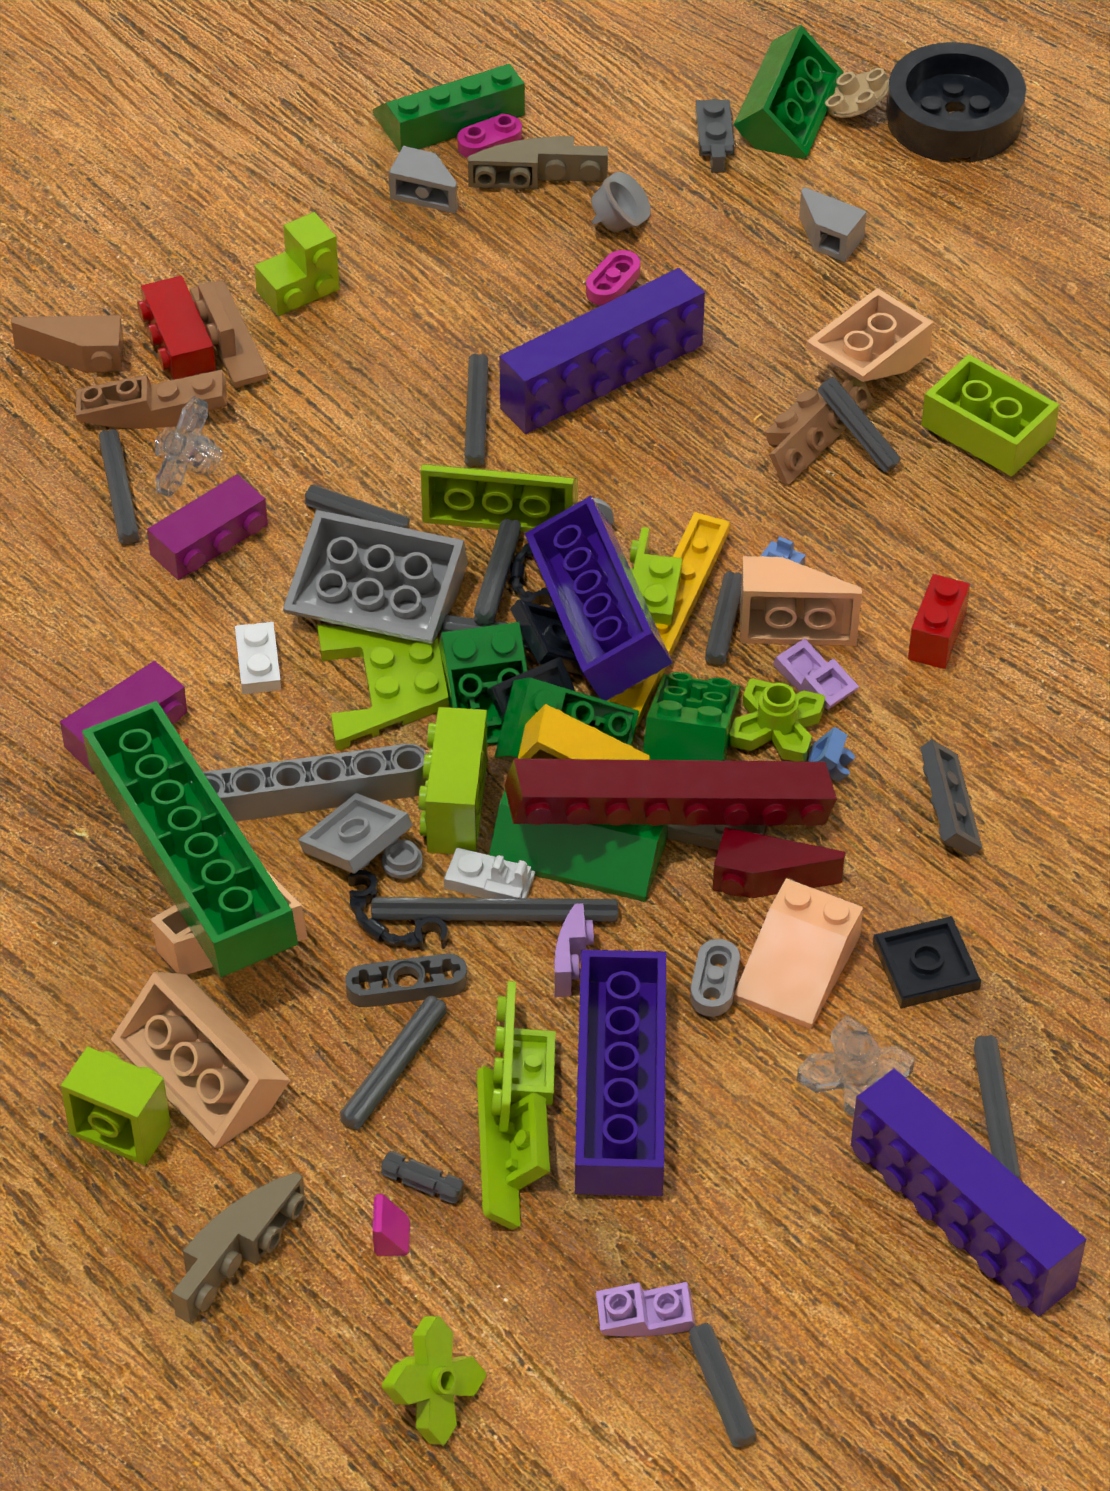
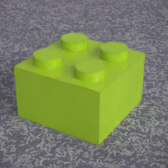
(116, 1105)

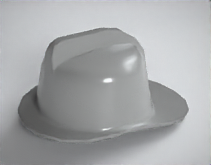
(620, 203)

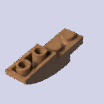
(139, 405)

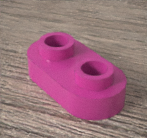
(488, 134)
(613, 277)

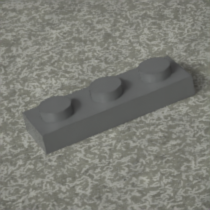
(950, 798)

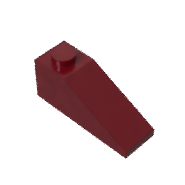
(759, 864)

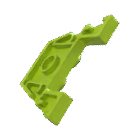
(401, 677)

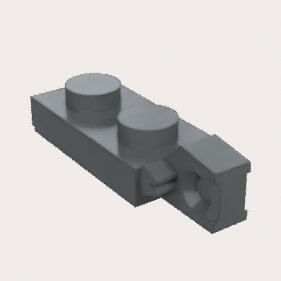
(714, 131)

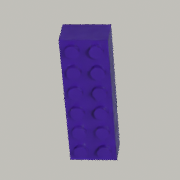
(601, 350)
(597, 599)
(621, 1073)
(967, 1193)

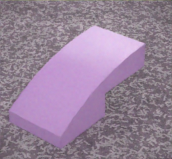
(811, 673)

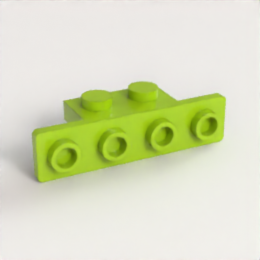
(656, 578)
(526, 1060)
(511, 1157)

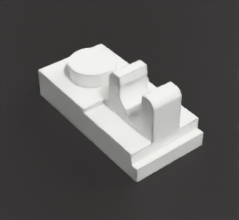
(488, 876)

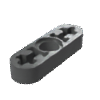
(375, 972)

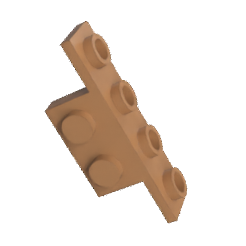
(229, 333)
(809, 429)

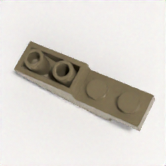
(534, 159)
(240, 1231)

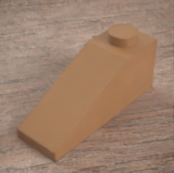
(73, 341)

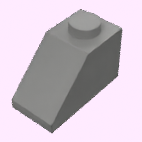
(422, 180)

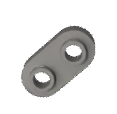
(715, 980)

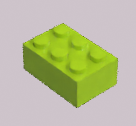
(990, 415)
(455, 780)

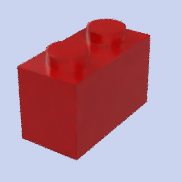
(938, 621)

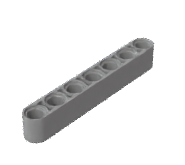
(319, 781)

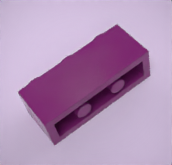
(207, 527)
(139, 689)

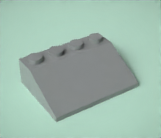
(376, 577)

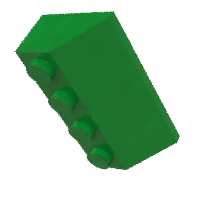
(788, 95)
(448, 108)
(590, 856)

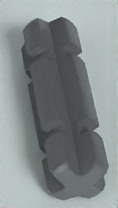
(422, 1177)

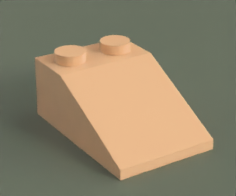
(875, 338)
(794, 602)
(799, 953)

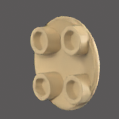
(857, 93)

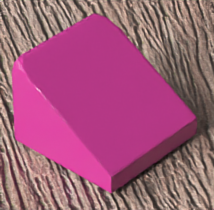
(390, 1228)

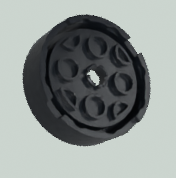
(952, 78)

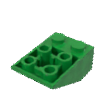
(478, 660)
(530, 695)
(690, 718)

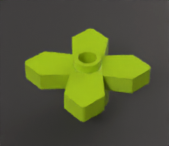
(779, 717)
(433, 1379)

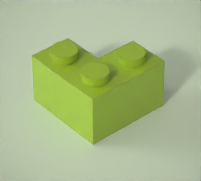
(305, 268)

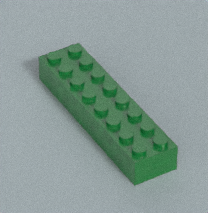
(190, 839)

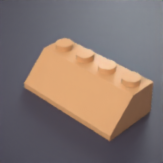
(205, 1058)

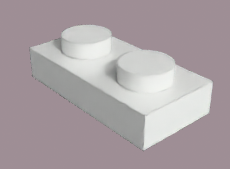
(257, 658)

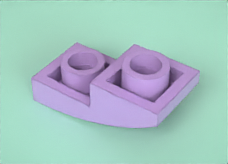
(573, 938)
(650, 1312)

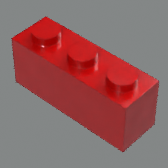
(176, 328)

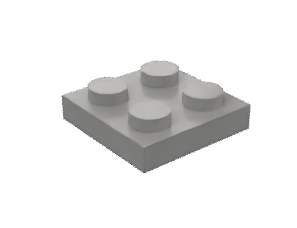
(355, 833)

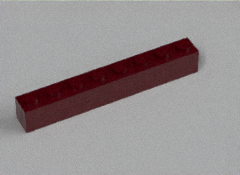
(669, 792)

